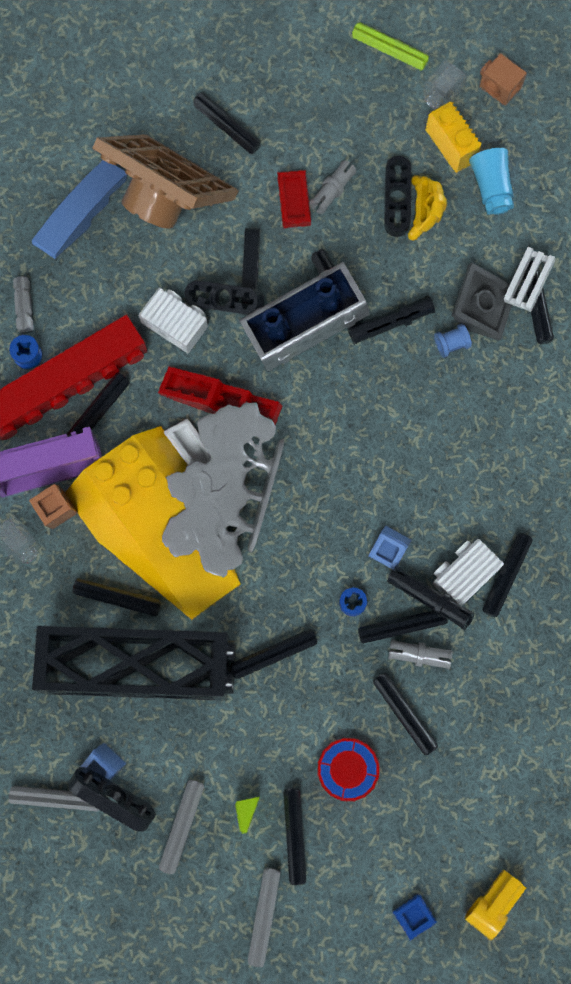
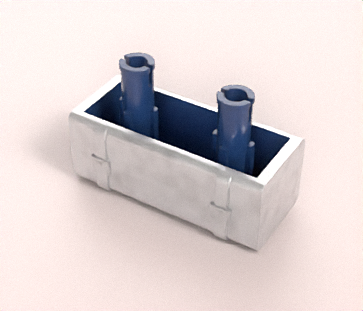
(305, 316)

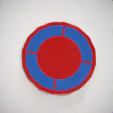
(348, 769)

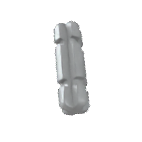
(23, 304)

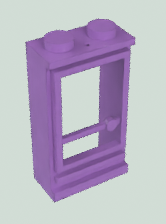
(47, 461)

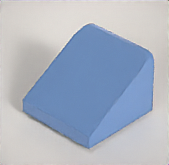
(389, 547)
(104, 762)

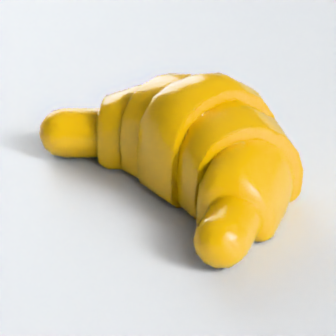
(429, 205)

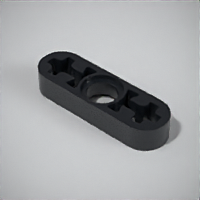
(391, 186)
(250, 261)
(215, 290)
(94, 790)

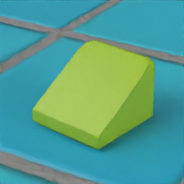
(245, 812)

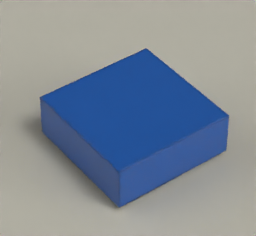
(414, 916)

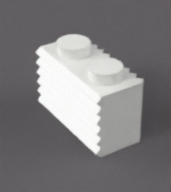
(174, 319)
(468, 572)

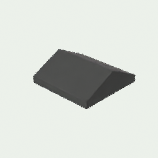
(482, 303)

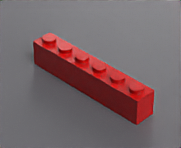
(69, 374)

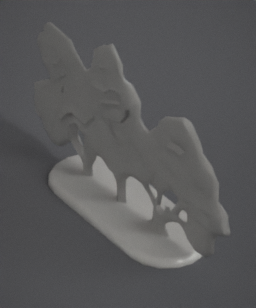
(218, 490)

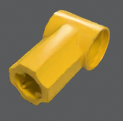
(490, 911)

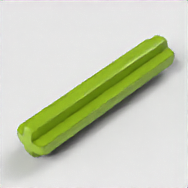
(390, 46)

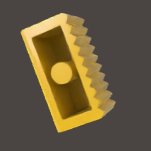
(452, 136)

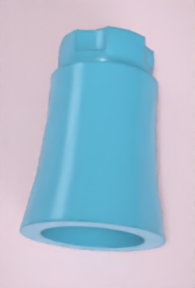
(493, 179)

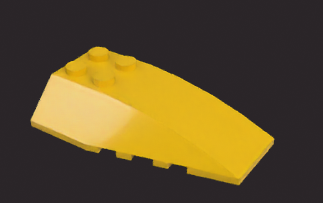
(127, 510)

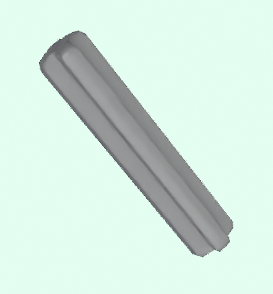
(47, 798)
(181, 827)
(264, 917)

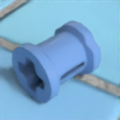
(452, 340)

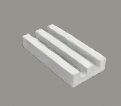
(538, 258)

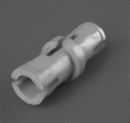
(333, 187)
(420, 654)

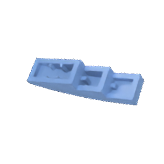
(78, 209)

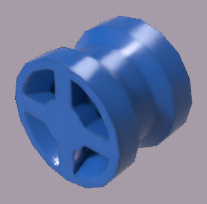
(29, 358)

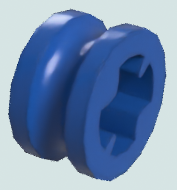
(358, 609)

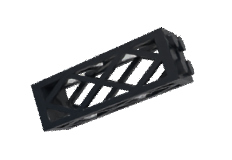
(164, 641)

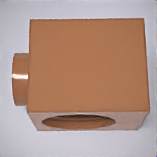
(502, 79)
(53, 506)

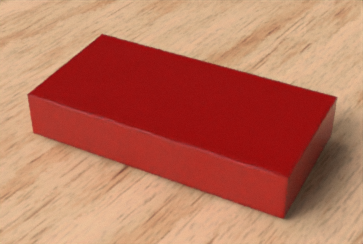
(294, 199)

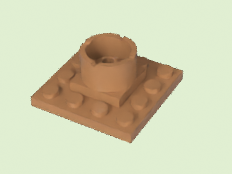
(161, 179)

